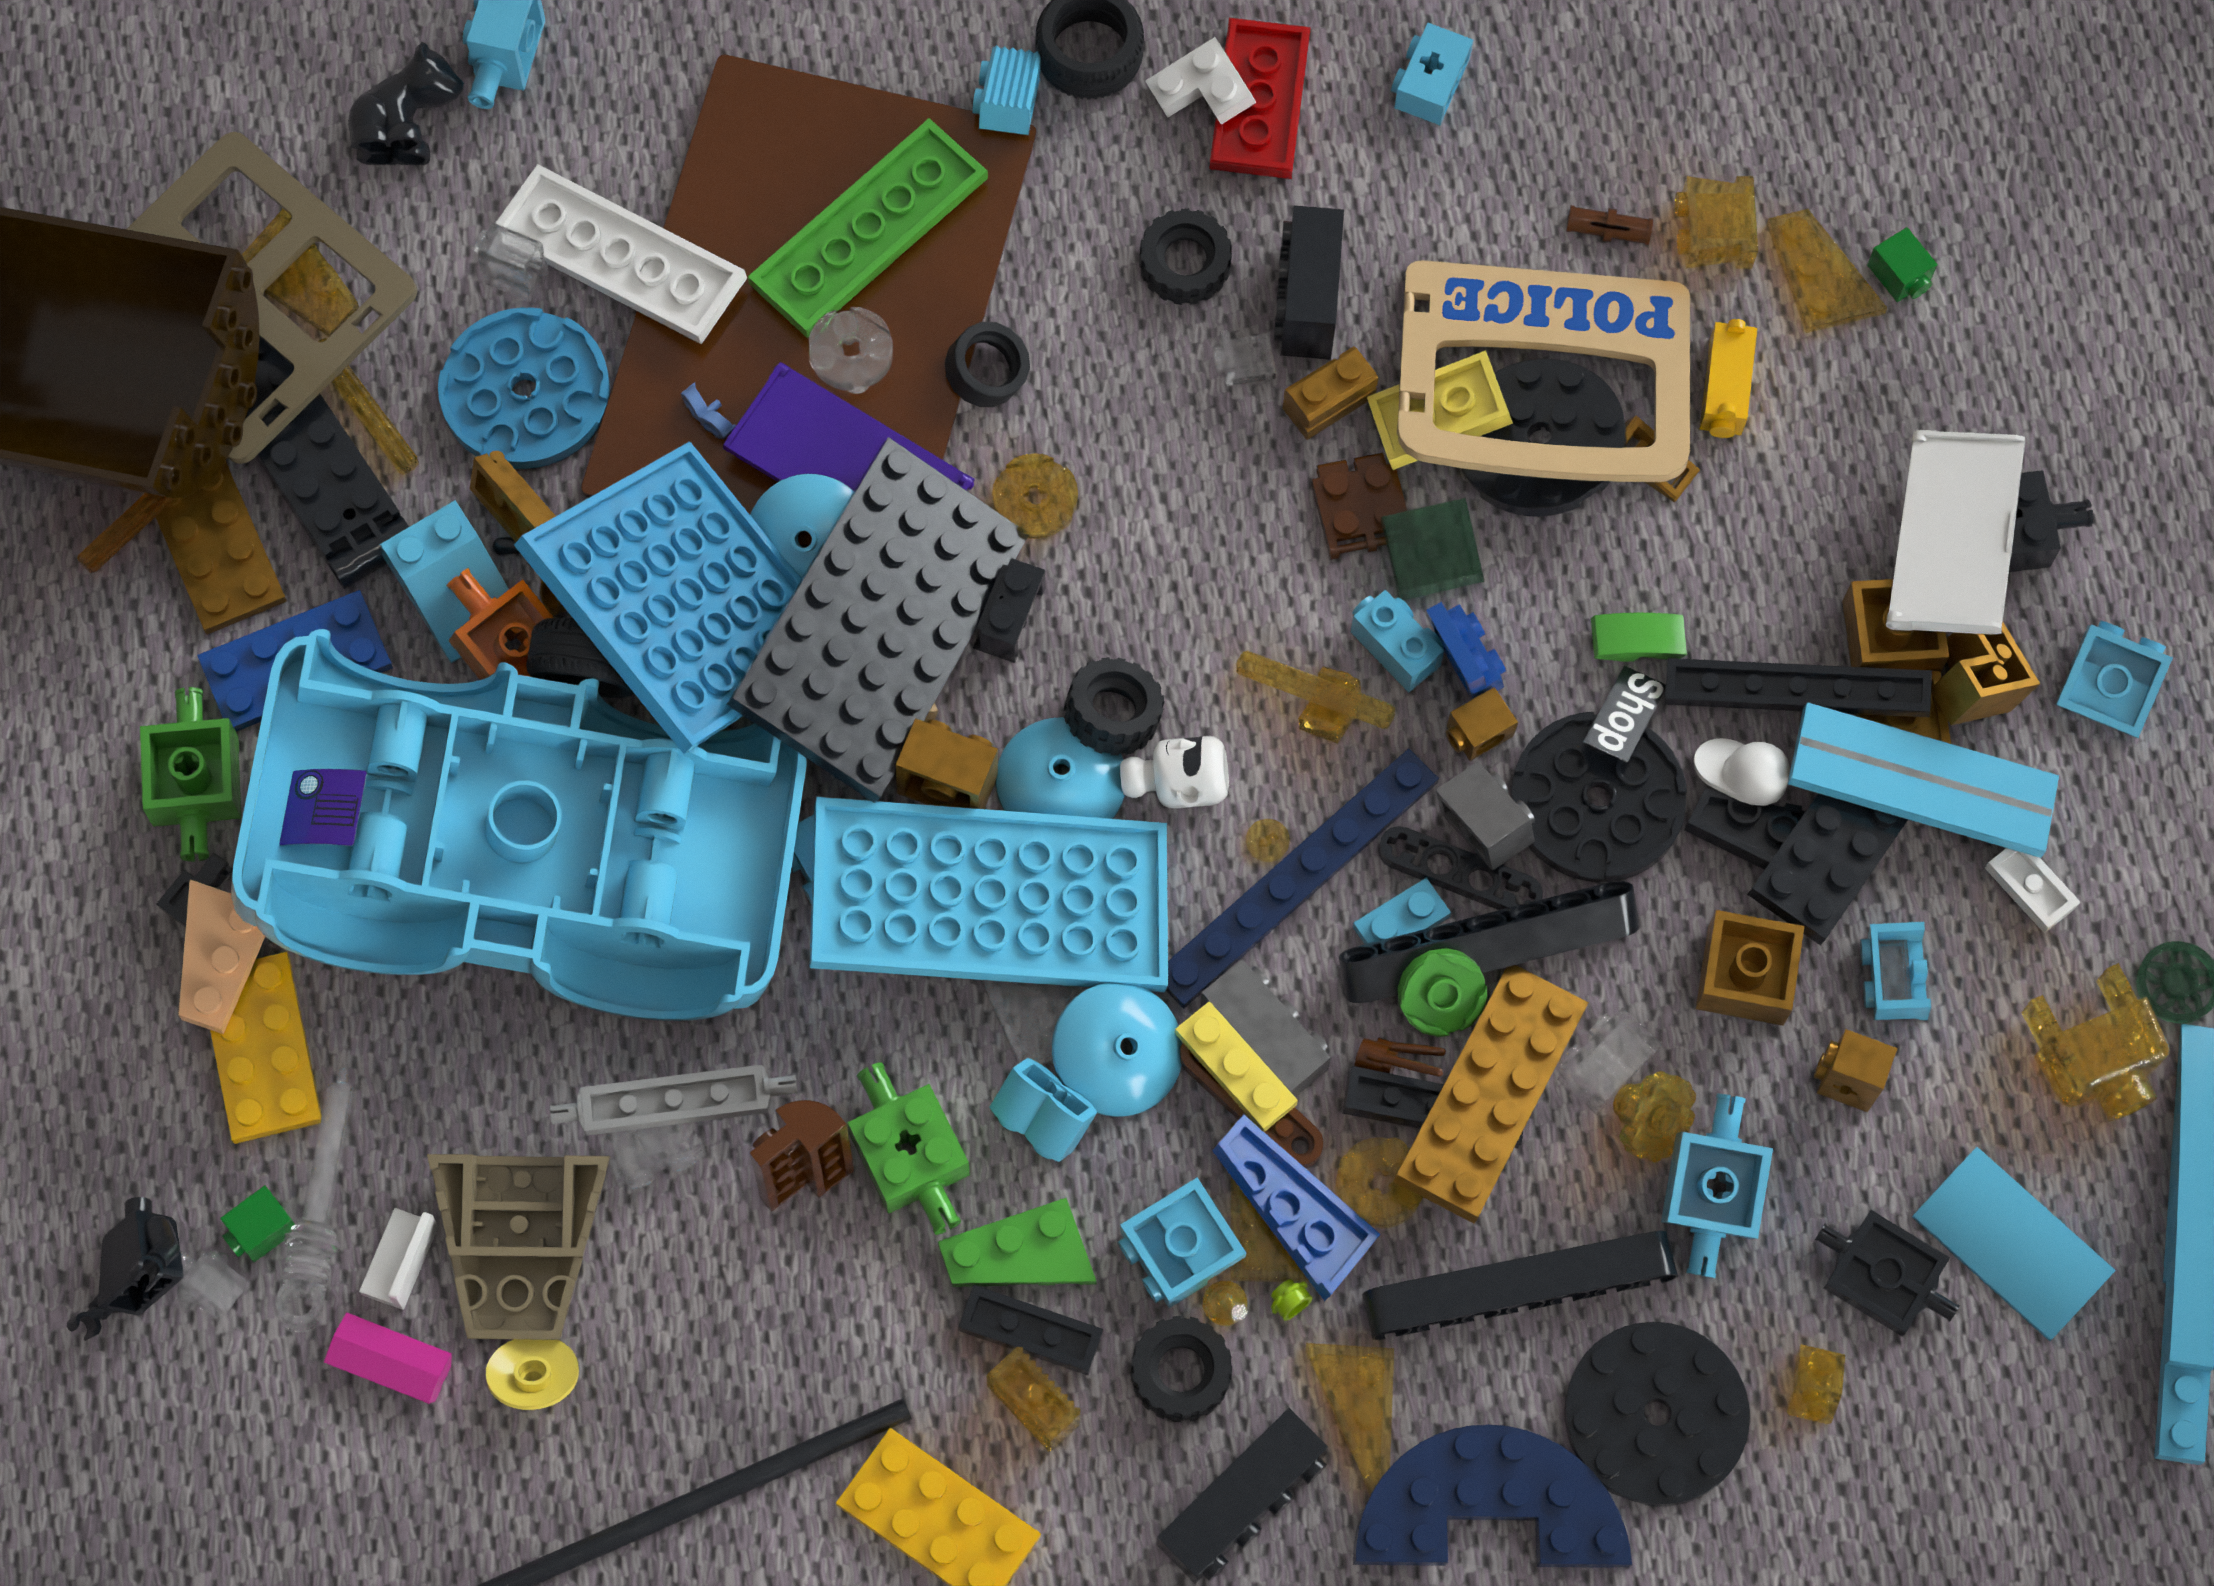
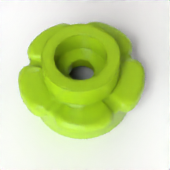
(1290, 1299)

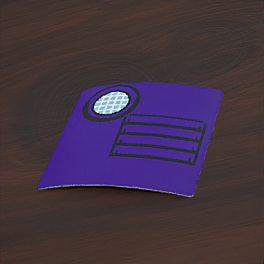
(323, 807)

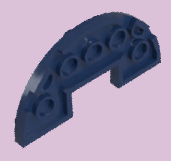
(1491, 1476)

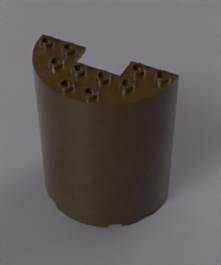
(122, 353)

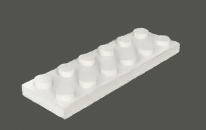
(624, 254)

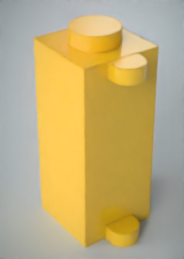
(1728, 378)

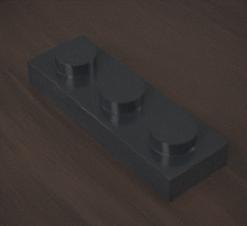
(1036, 1329)

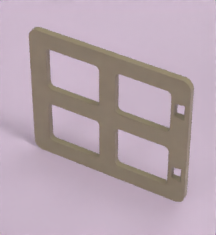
(311, 222)

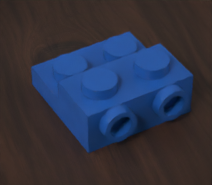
(1462, 645)

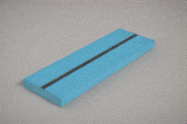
(1923, 780)

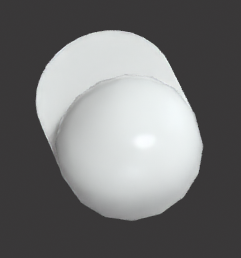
(1747, 772)

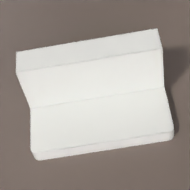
(399, 1258)

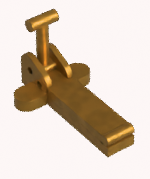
(512, 505)

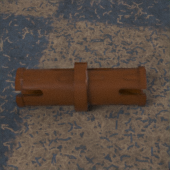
(1580, 221)

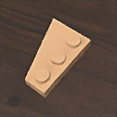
(215, 957)

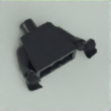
(136, 1265)

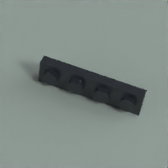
(1391, 1098)

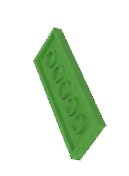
(868, 227)

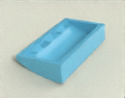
(2013, 1243)

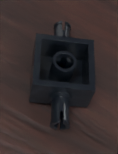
(2037, 523)

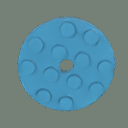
(515, 347)

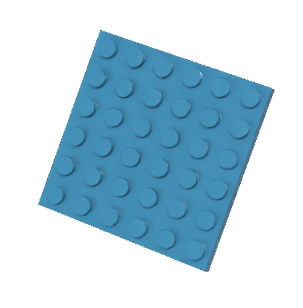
(668, 587)

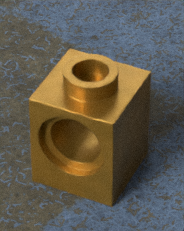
(1480, 724)

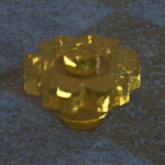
(1654, 1114)

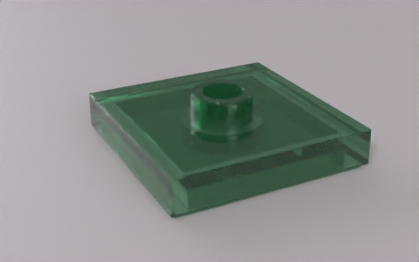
(1432, 549)

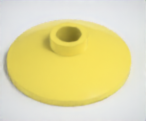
(520, 1362)

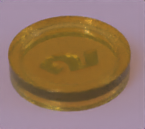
(1267, 840)

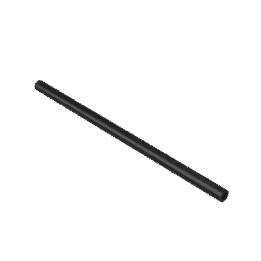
(705, 1497)

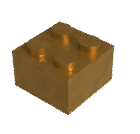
(1876, 645)
(946, 767)
(1750, 967)

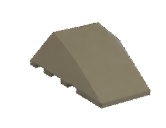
(516, 1237)

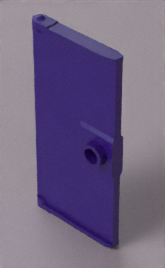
(808, 430)

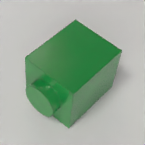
(1903, 265)
(256, 1225)

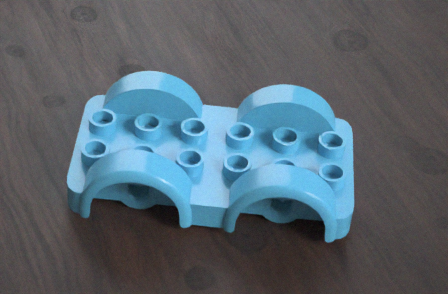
(522, 838)

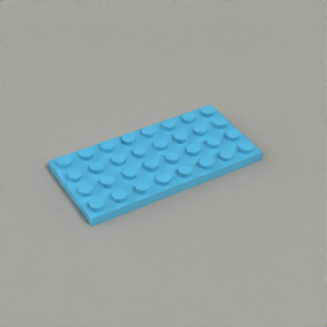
(988, 894)

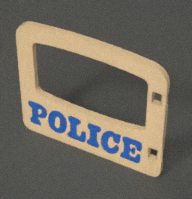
(1550, 312)

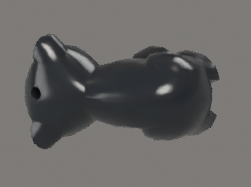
(383, 116)

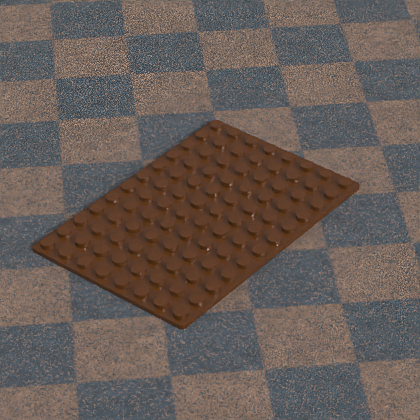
(757, 171)

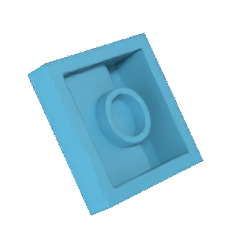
(2114, 678)
(1180, 1243)

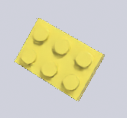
(1464, 403)

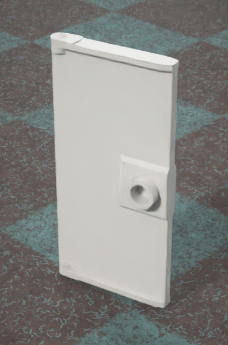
(1956, 532)

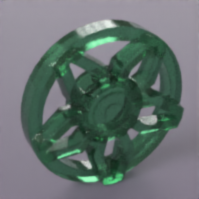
(2177, 981)

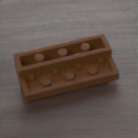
(805, 1150)

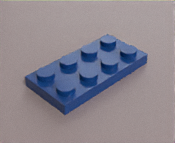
(242, 668)

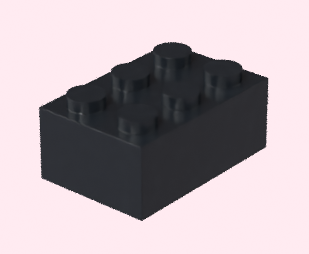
(1309, 282)

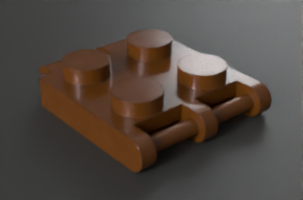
(1355, 501)

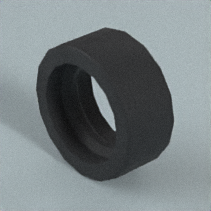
(1007, 343)

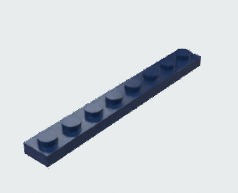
(1297, 877)

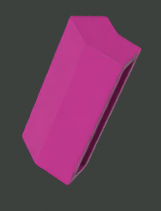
(389, 1358)

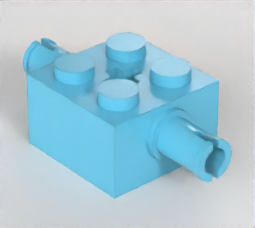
(502, 45)
(1740, 1167)

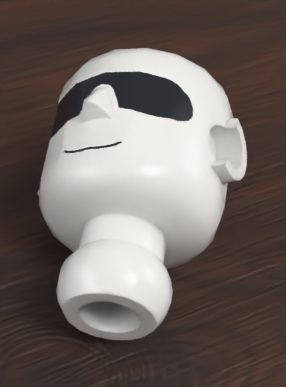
(1181, 773)

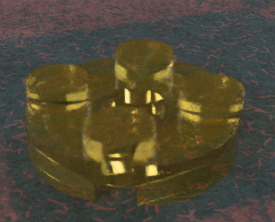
(1050, 479)
(1357, 1171)

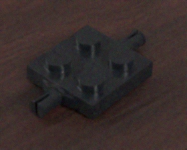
(1886, 1273)

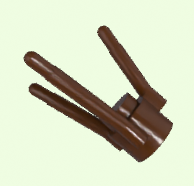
(1383, 1056)

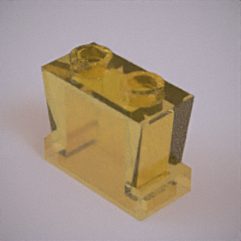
(1717, 222)

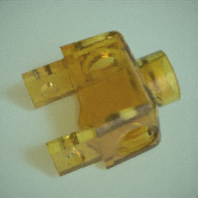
(2104, 1055)

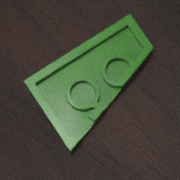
(1021, 1249)

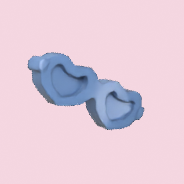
(707, 416)

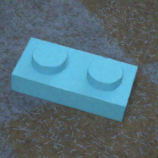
(1406, 913)

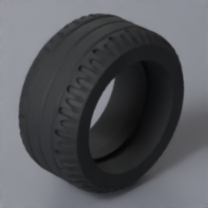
(1082, 78)
(567, 655)

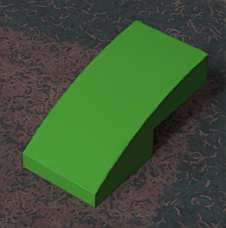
(1638, 635)

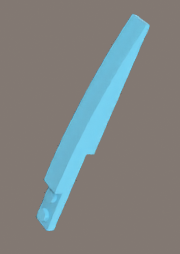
(2189, 1258)

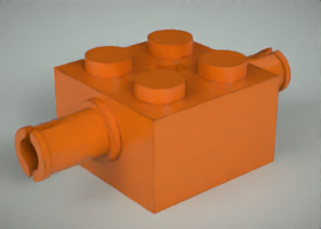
(493, 622)

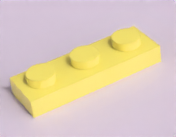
(1236, 1066)

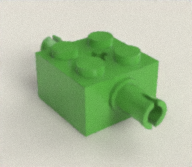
(168, 787)
(895, 1173)

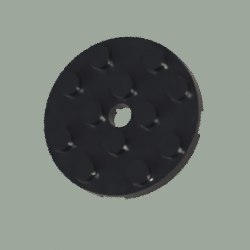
(1569, 405)
(1592, 839)
(1665, 1366)

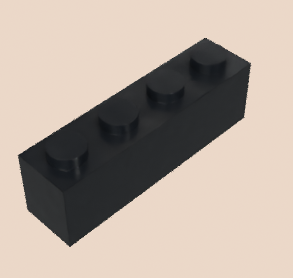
(1242, 1496)

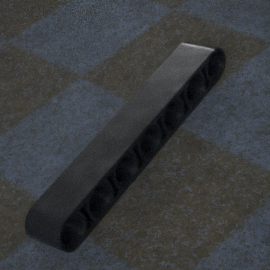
(1497, 937)
(1519, 1282)

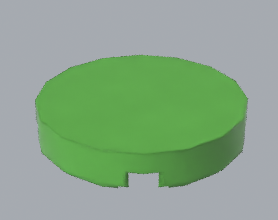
(1442, 992)

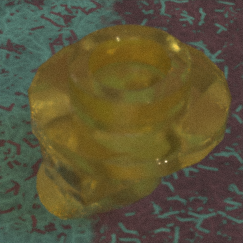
(1225, 1303)

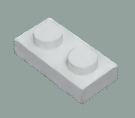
(2033, 887)

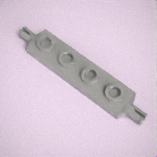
(673, 1100)

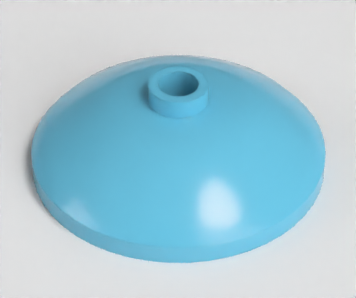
(800, 505)
(1031, 785)
(1090, 1055)

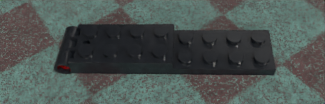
(325, 480)

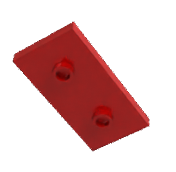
(1273, 67)

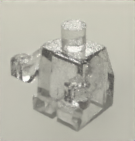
(209, 1284)

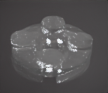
(857, 371)

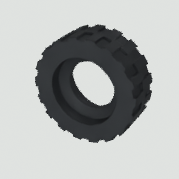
(1185, 226)
(1107, 734)
(1186, 1334)

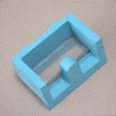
(1896, 970)

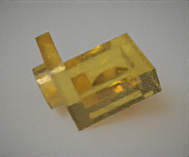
(1325, 721)
(1817, 1384)

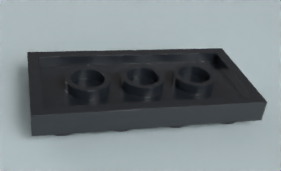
(1825, 863)

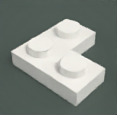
(1198, 74)

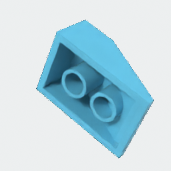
(432, 555)

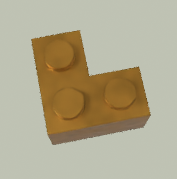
(1984, 677)

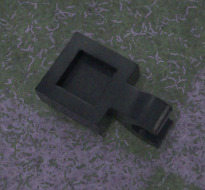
(175, 899)

